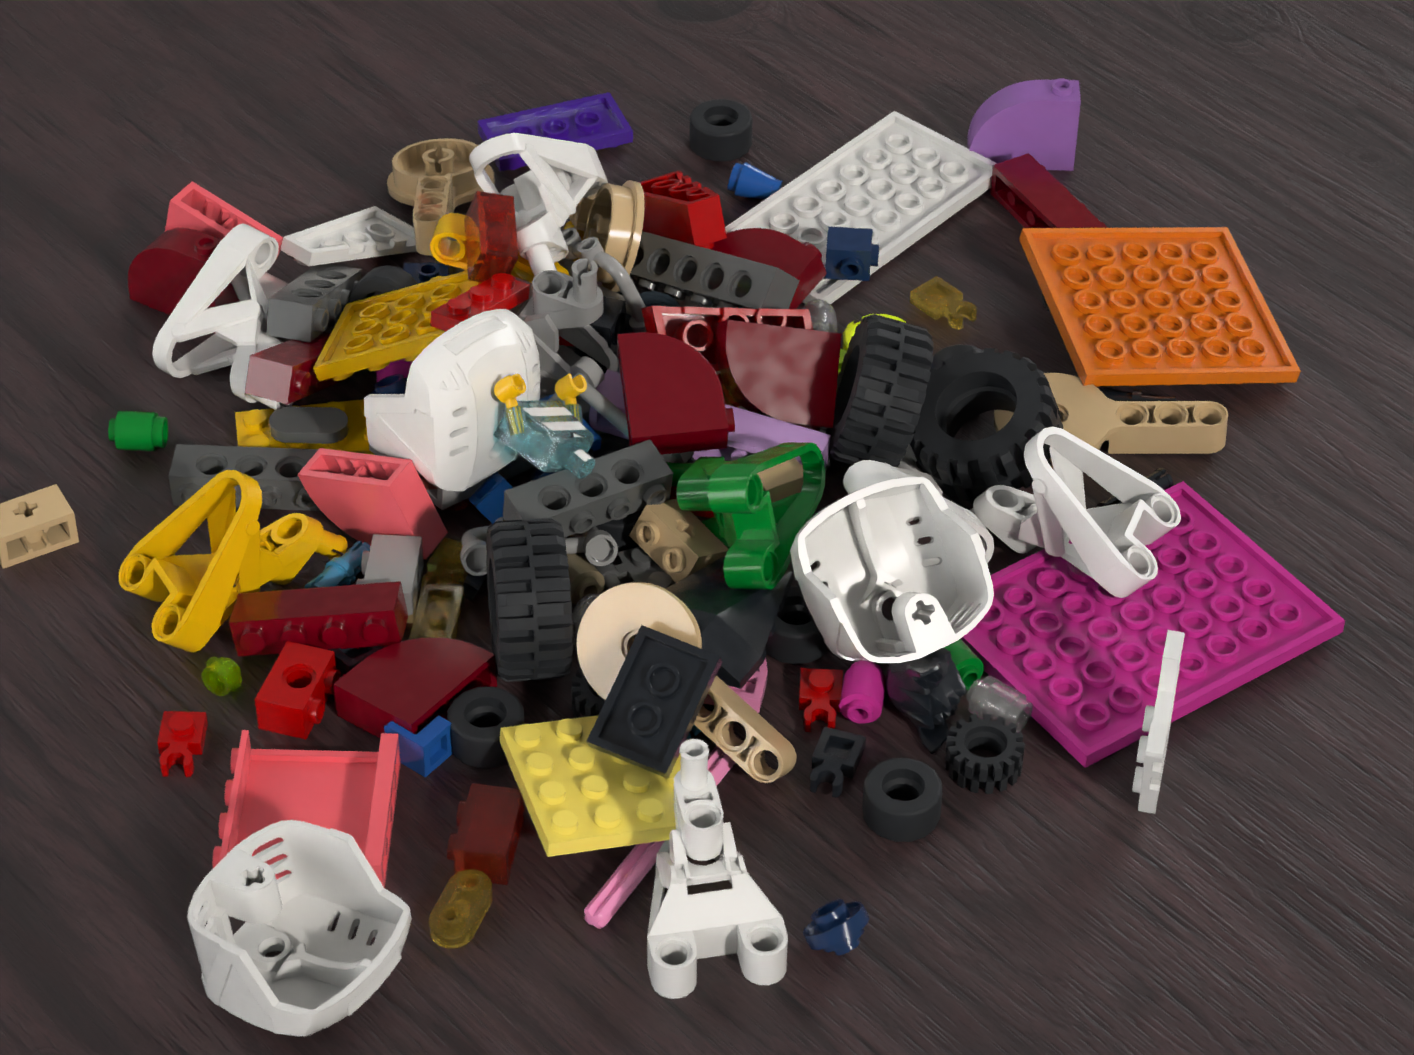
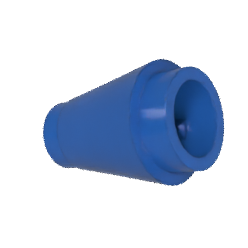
(752, 182)

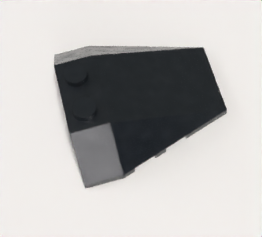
(732, 620)

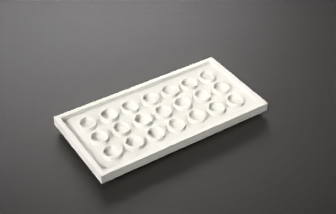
(885, 180)

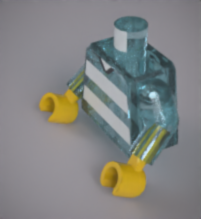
(546, 430)

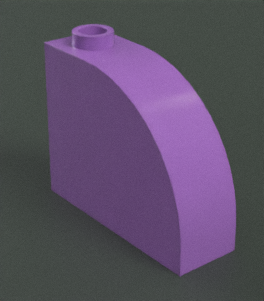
(1030, 119)

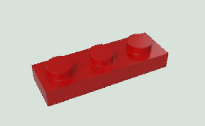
(497, 292)

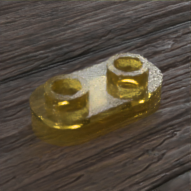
(465, 900)

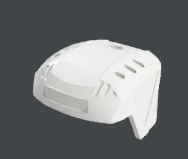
(451, 404)
(871, 555)
(319, 971)

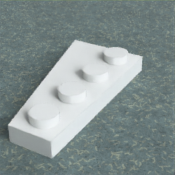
(351, 237)

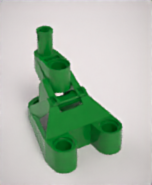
(745, 513)

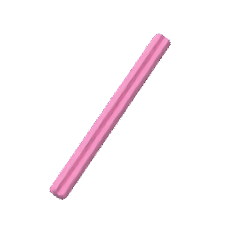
(640, 861)

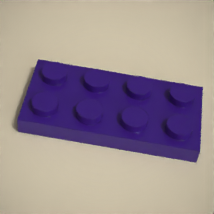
(585, 120)

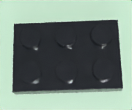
(654, 701)

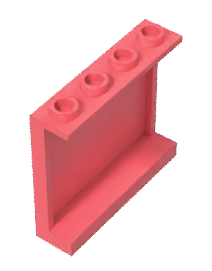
(320, 787)

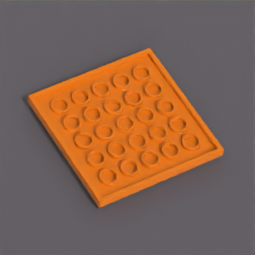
(1157, 306)

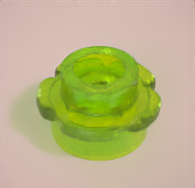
(221, 676)

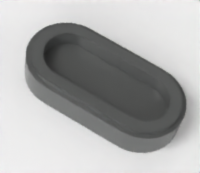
(309, 425)

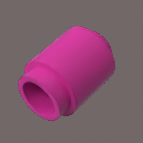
(863, 692)

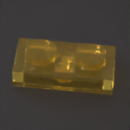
(438, 611)

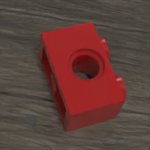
(296, 690)

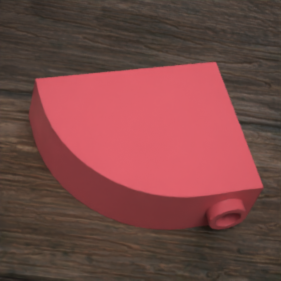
(209, 214)
(372, 496)

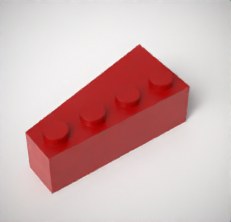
(682, 210)
(699, 324)

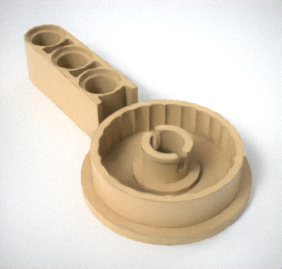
(434, 180)
(617, 220)
(1134, 425)
(607, 636)

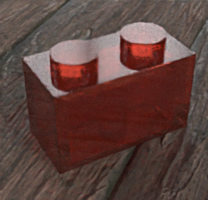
(490, 236)
(488, 831)

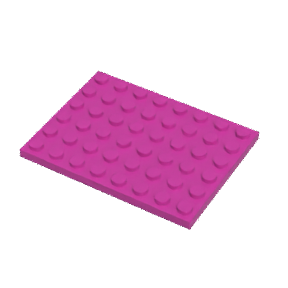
(1098, 657)

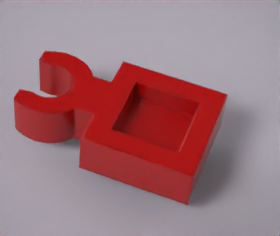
(820, 695)
(180, 738)

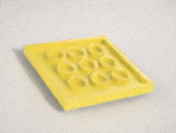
(583, 795)

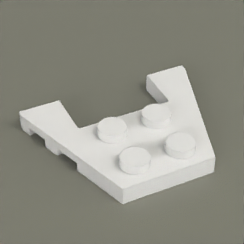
(1157, 722)

